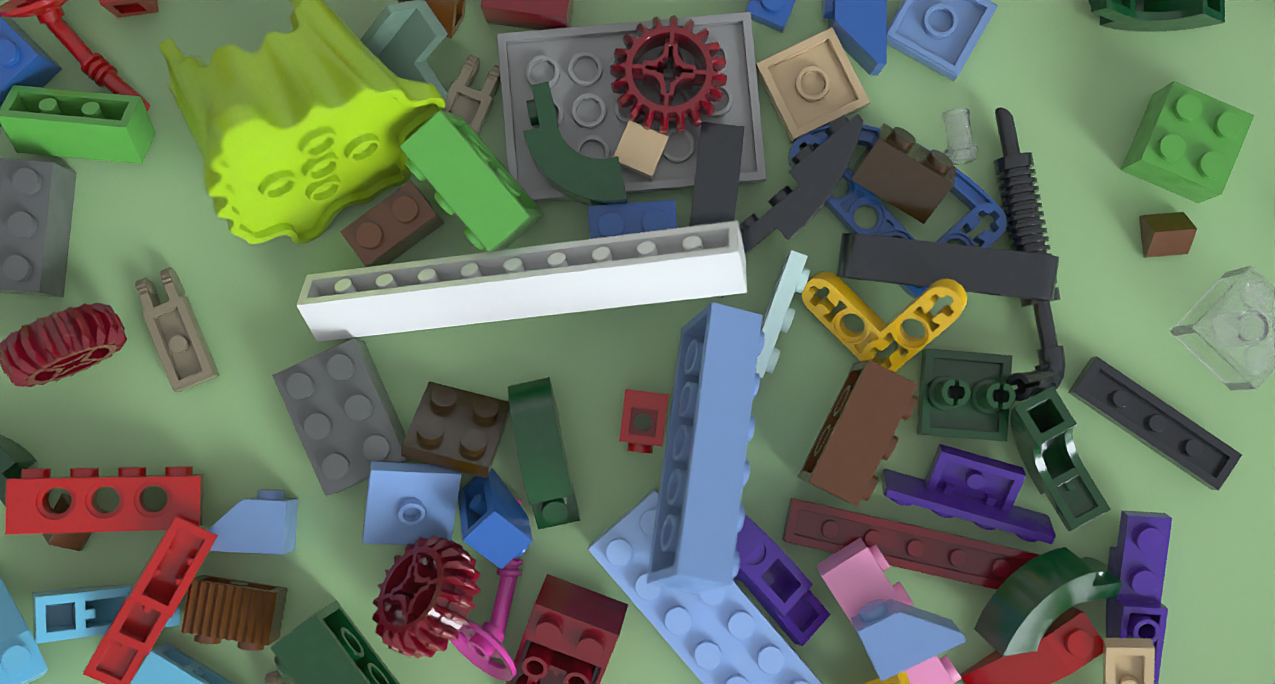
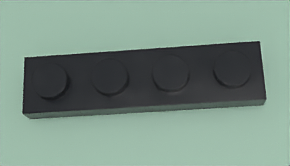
(1155, 423)

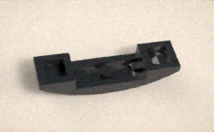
(717, 174)

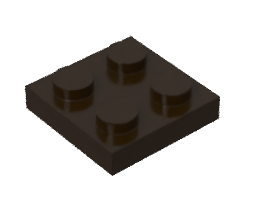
(456, 429)

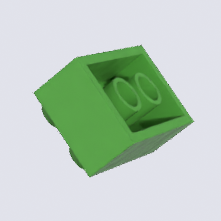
(470, 181)

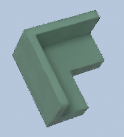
(404, 40)

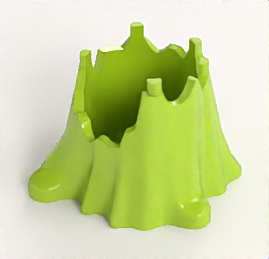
(297, 125)

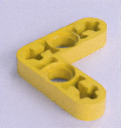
(876, 333)

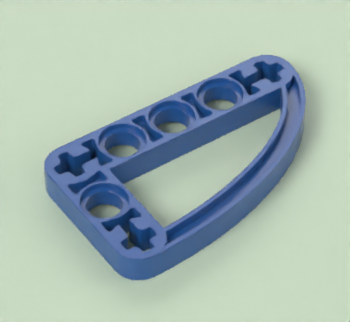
(887, 225)

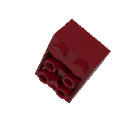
(568, 635)

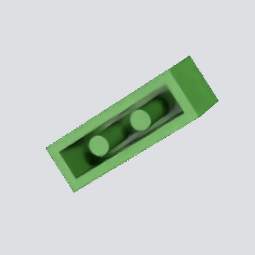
(77, 124)

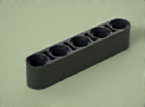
(925, 262)

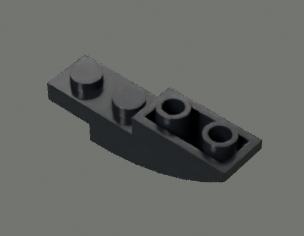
(817, 174)

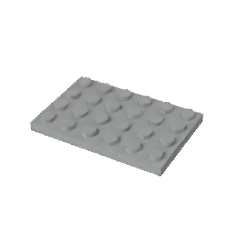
(587, 110)

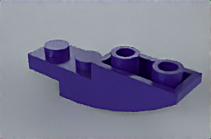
(1141, 567)
(778, 584)

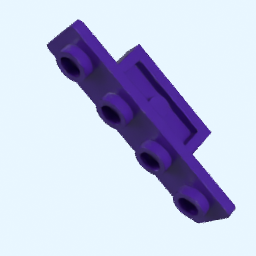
(972, 490)

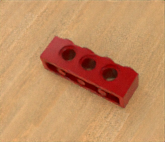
(31, 513)

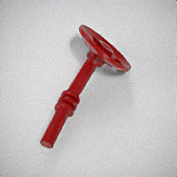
(91, 63)

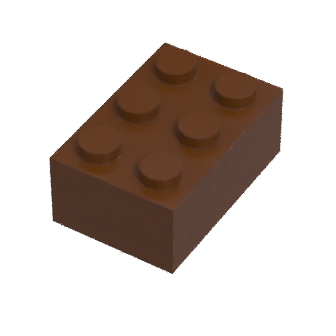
(859, 432)

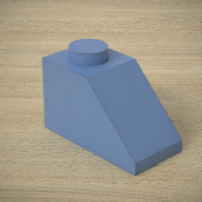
(258, 525)
(903, 635)

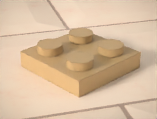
(812, 84)

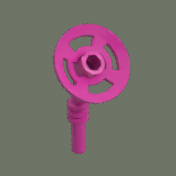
(485, 641)

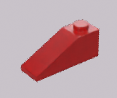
(1062, 651)

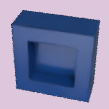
(771, 12)

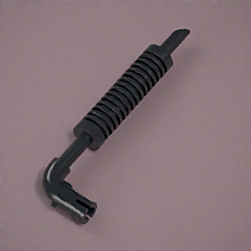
(1028, 237)

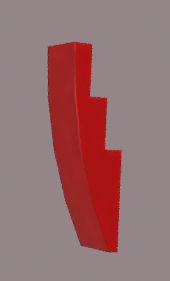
(150, 602)

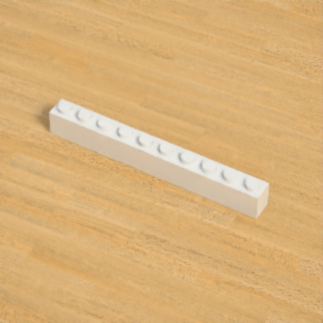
(526, 282)

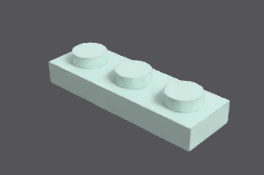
(778, 314)

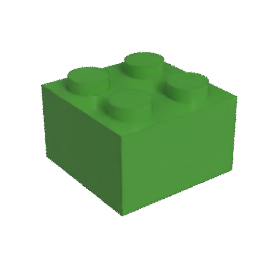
(1187, 142)

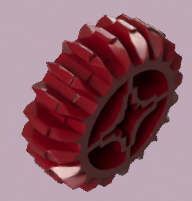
(684, 74)
(61, 344)
(426, 597)

